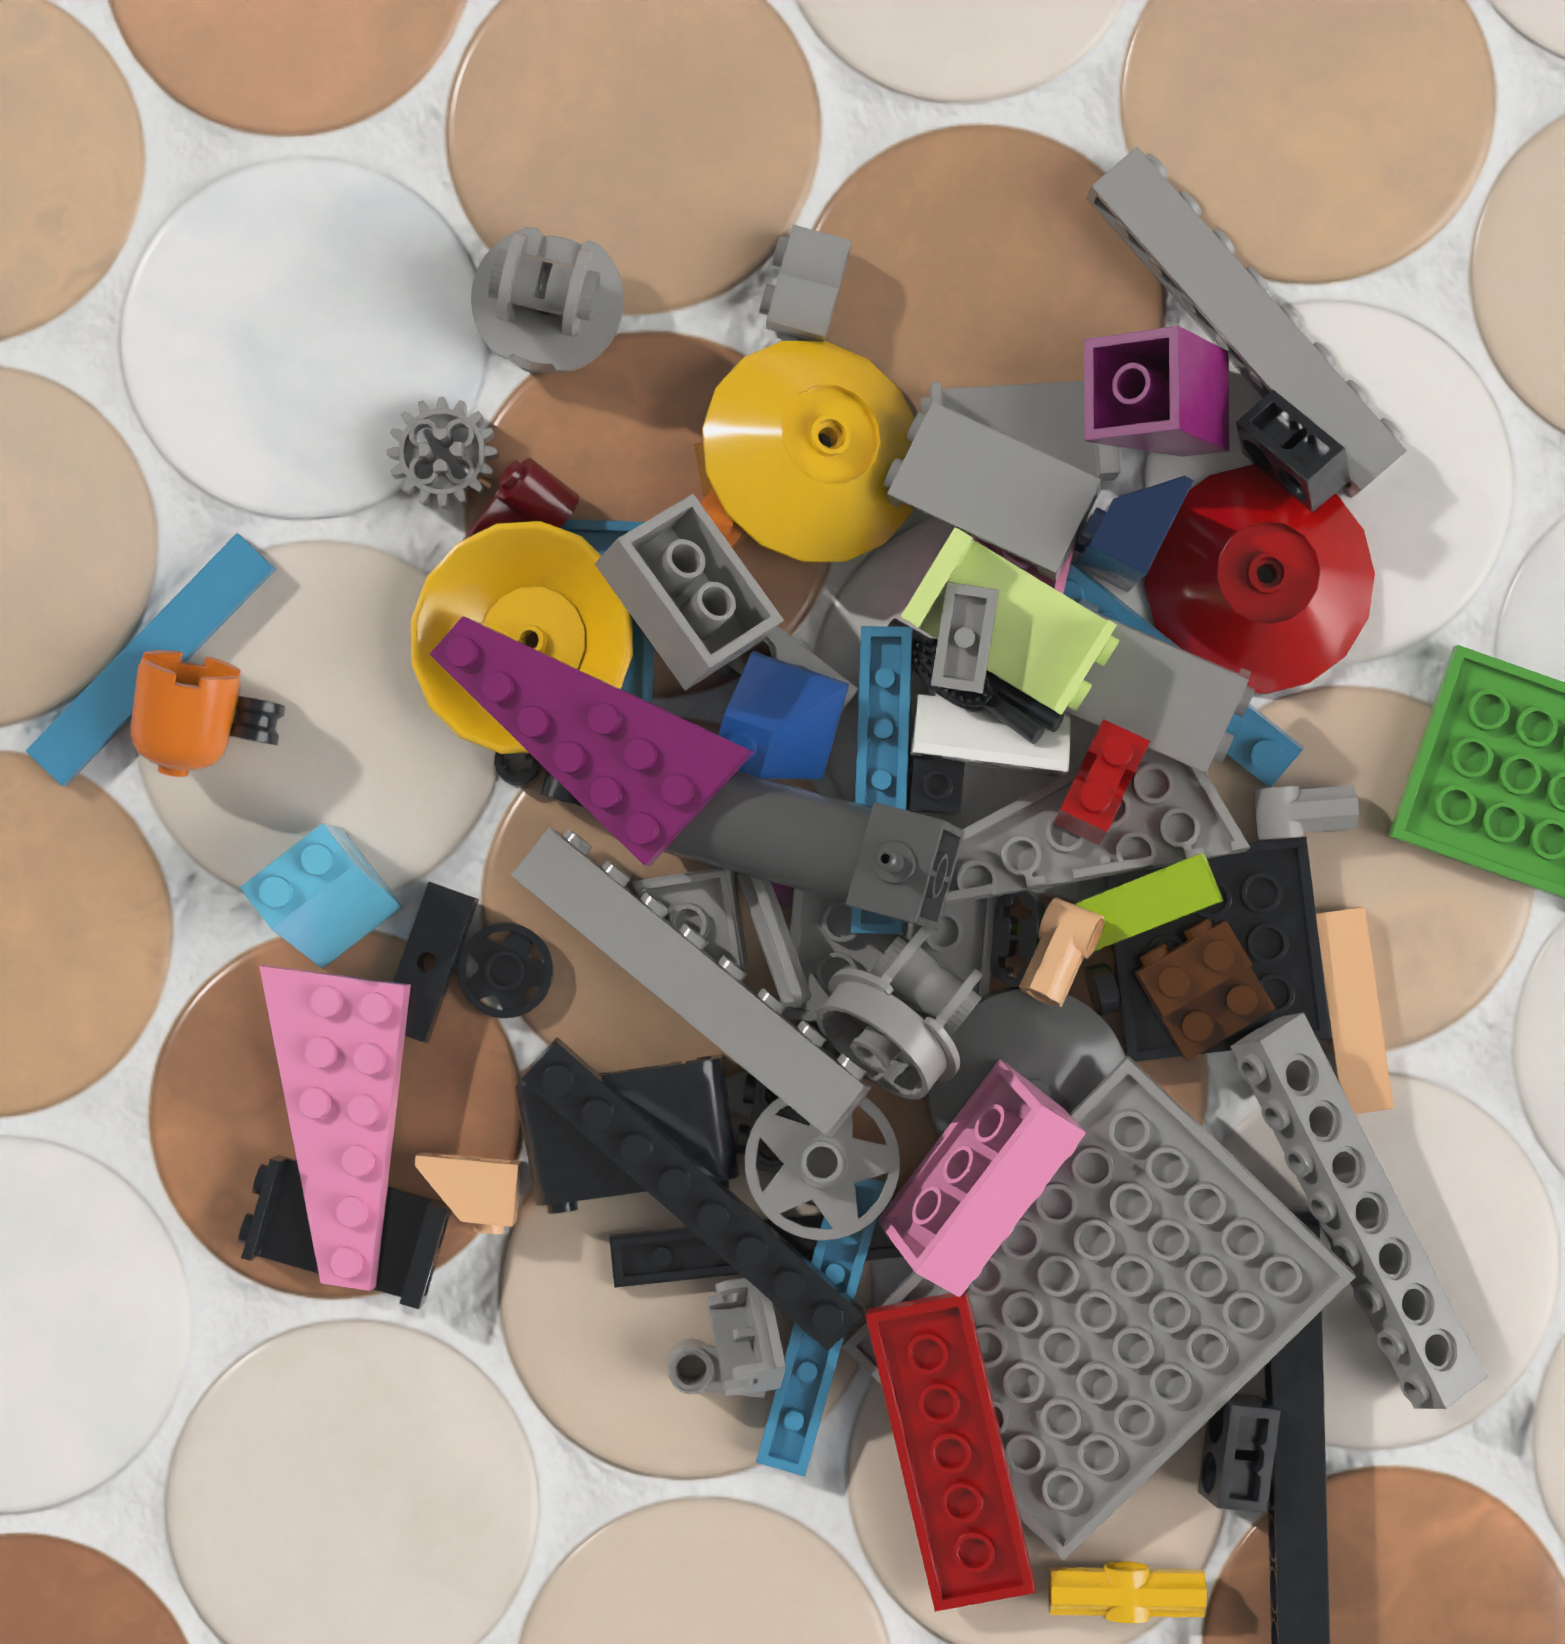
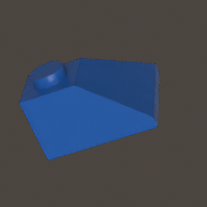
(784, 718)

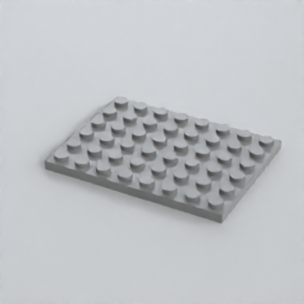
(1130, 1304)

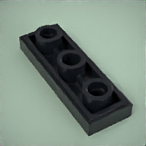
(438, 930)

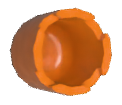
(183, 711)

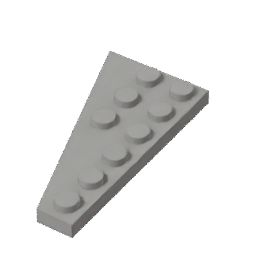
(1162, 820)

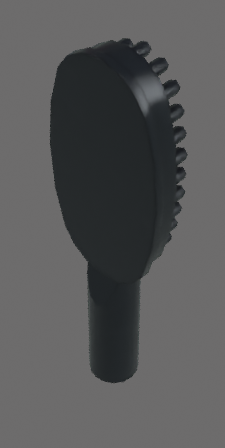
(923, 663)

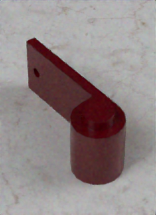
(527, 495)

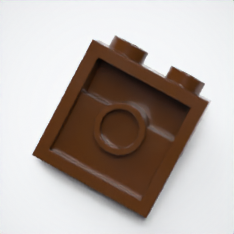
(1203, 987)

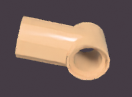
(1065, 938)

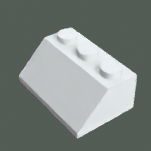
(984, 741)

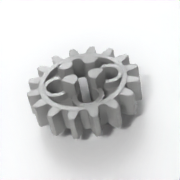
(471, 452)

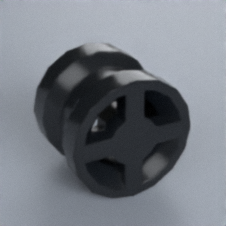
(257, 720)

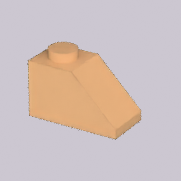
(475, 1188)

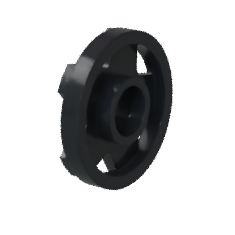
(505, 970)

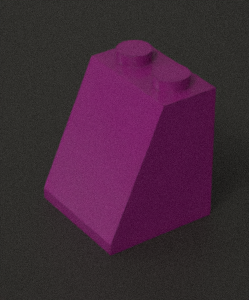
(1157, 392)

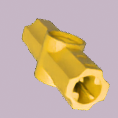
(1127, 1592)

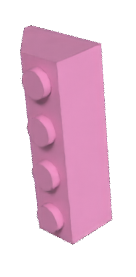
(979, 1179)

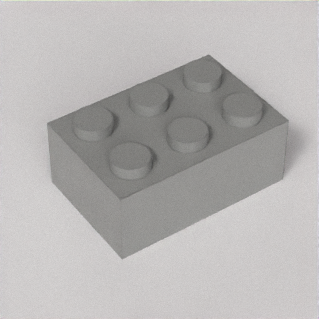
(688, 591)

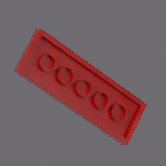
(950, 1450)

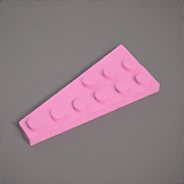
(340, 1083)

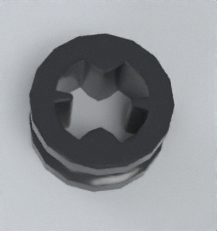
(524, 776)

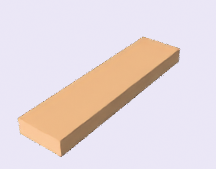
(1354, 1010)

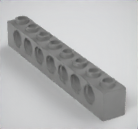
(1359, 1212)

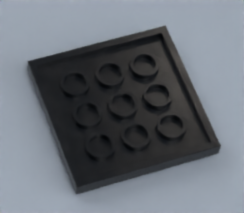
(1274, 919)

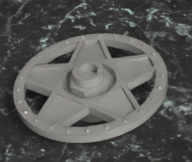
(821, 1171)

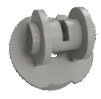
(551, 276)
(887, 1035)

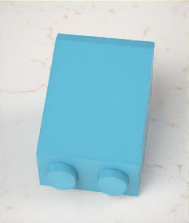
(322, 895)

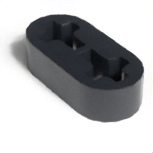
(1006, 934)

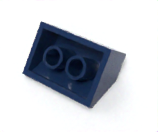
(1127, 535)

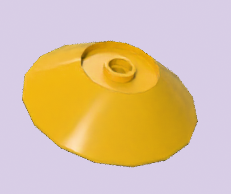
(776, 471)
(518, 583)

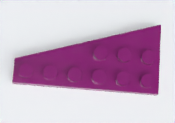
(611, 750)

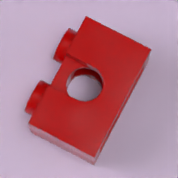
(1094, 803)

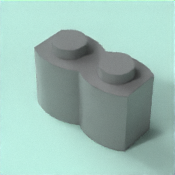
(807, 283)

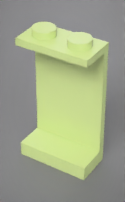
(1038, 635)

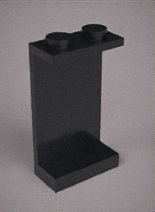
(409, 1241)

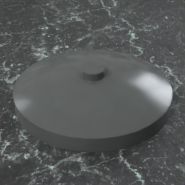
(1054, 1047)

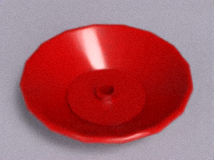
(1215, 606)

